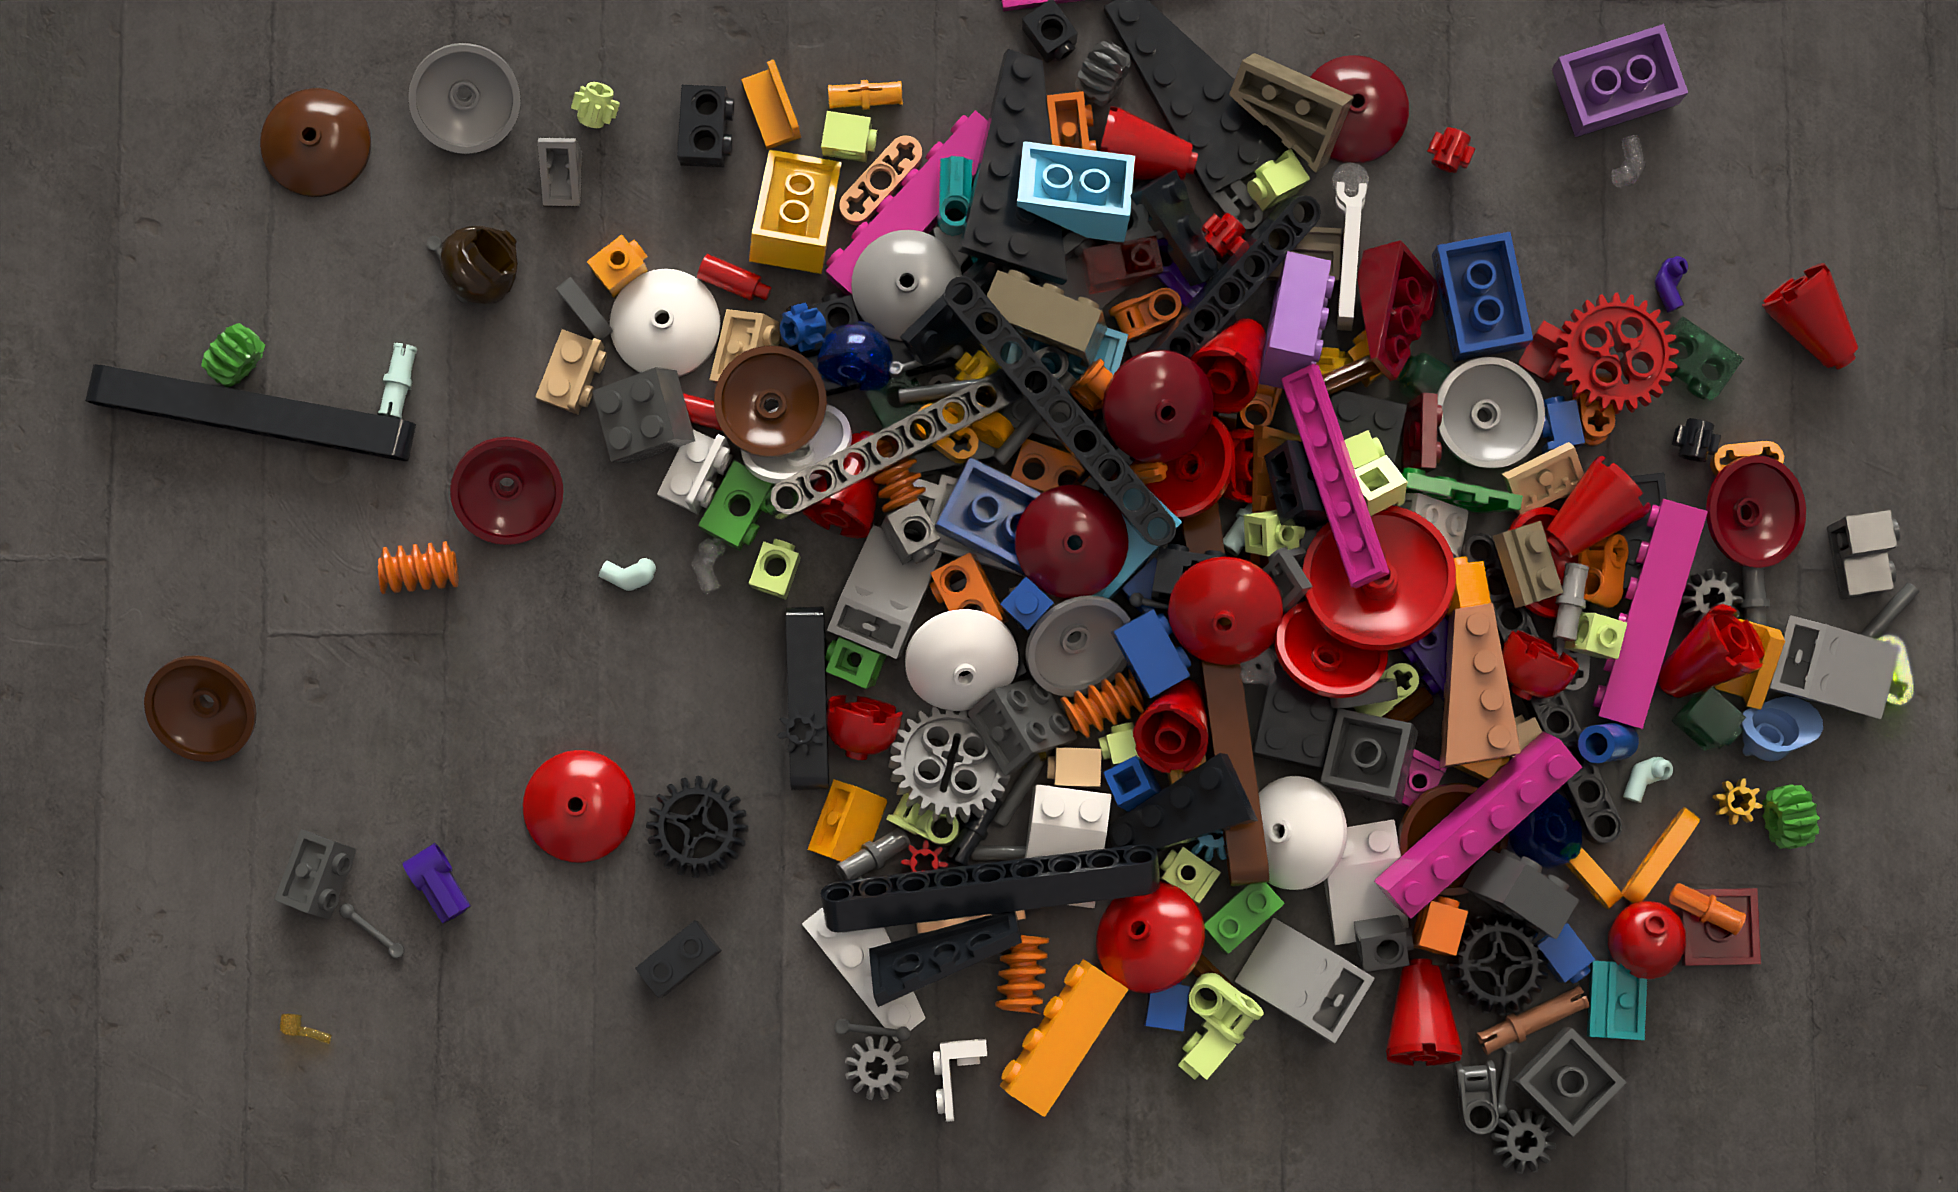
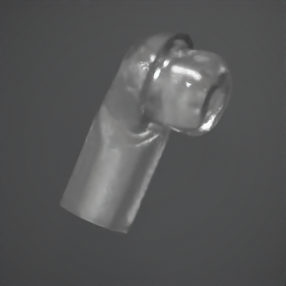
(1633, 164)
(704, 561)

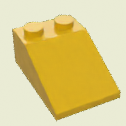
(794, 211)

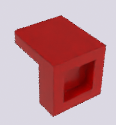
(1540, 354)

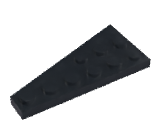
(1193, 96)
(994, 223)

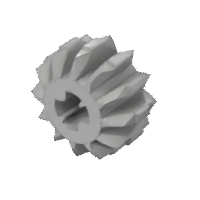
(883, 1078)

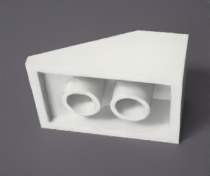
(1066, 823)
(1351, 886)

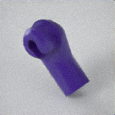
(1668, 280)

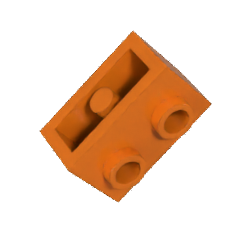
(1070, 120)

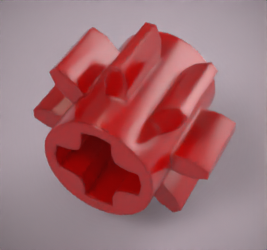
(1451, 150)
(1224, 234)
(925, 852)

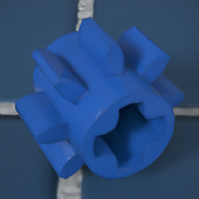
(803, 327)

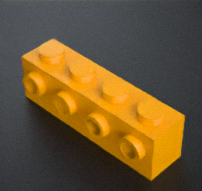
(1062, 1037)

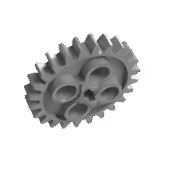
(916, 754)

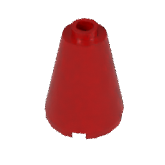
(1153, 148)
(1814, 316)
(1233, 364)
(851, 508)
(1595, 509)
(1712, 654)
(1173, 729)
(1423, 1019)

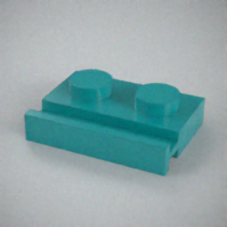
(1616, 1002)

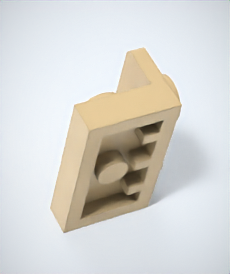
(741, 333)
(571, 372)
(1545, 477)

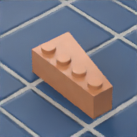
(1477, 701)

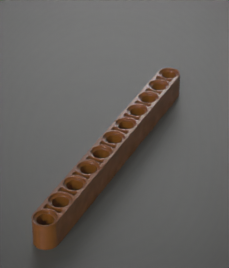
(1229, 725)

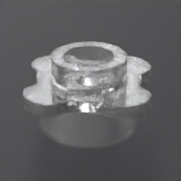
(1265, 675)

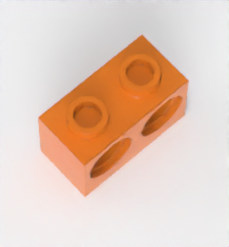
(1054, 462)
(977, 589)
(1439, 927)

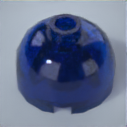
(856, 354)
(1548, 834)

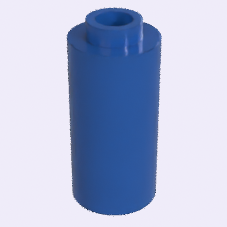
(1608, 742)

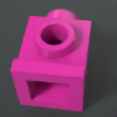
(1426, 767)

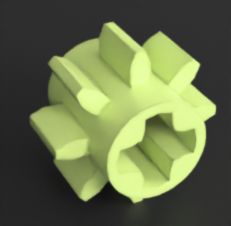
(595, 105)

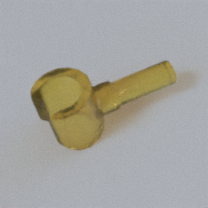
(291, 1025)

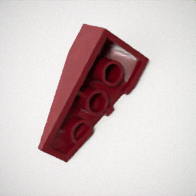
(1395, 301)

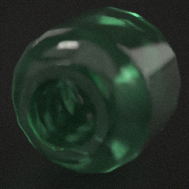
(1422, 375)

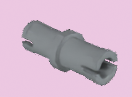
(1570, 602)

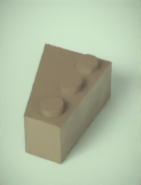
(1293, 106)
(1048, 315)

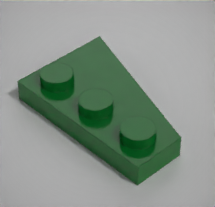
(1469, 497)

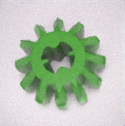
(233, 355)
(1790, 816)

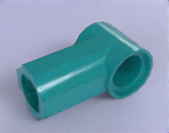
(954, 191)

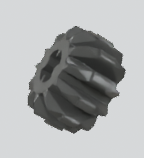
(1103, 73)
(1703, 586)
(1529, 1152)

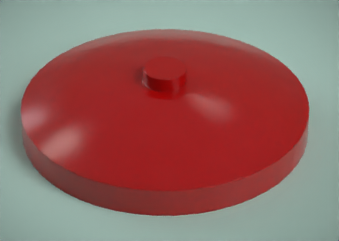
(1394, 607)

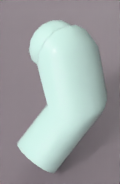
(630, 577)
(1646, 773)

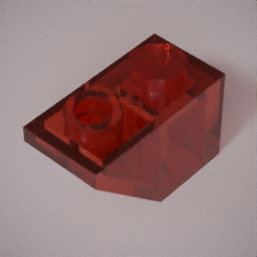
(1121, 264)

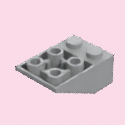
(882, 596)
(1835, 667)
(1304, 980)

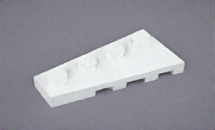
(851, 956)

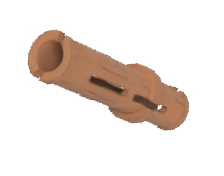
(1519, 1026)

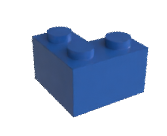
(1151, 653)

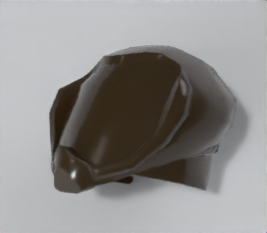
(479, 263)

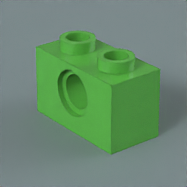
(719, 520)
(1242, 915)

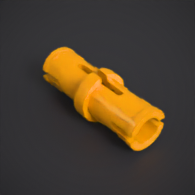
(865, 94)

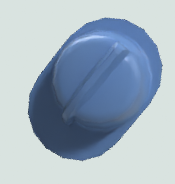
(1780, 728)

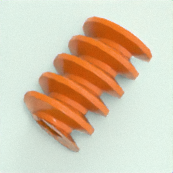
(897, 480)
(417, 567)
(1103, 704)
(1022, 975)

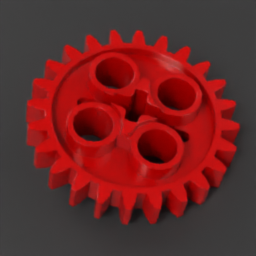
(1648, 346)

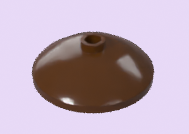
(329, 160)
(767, 376)
(191, 723)
(1429, 811)

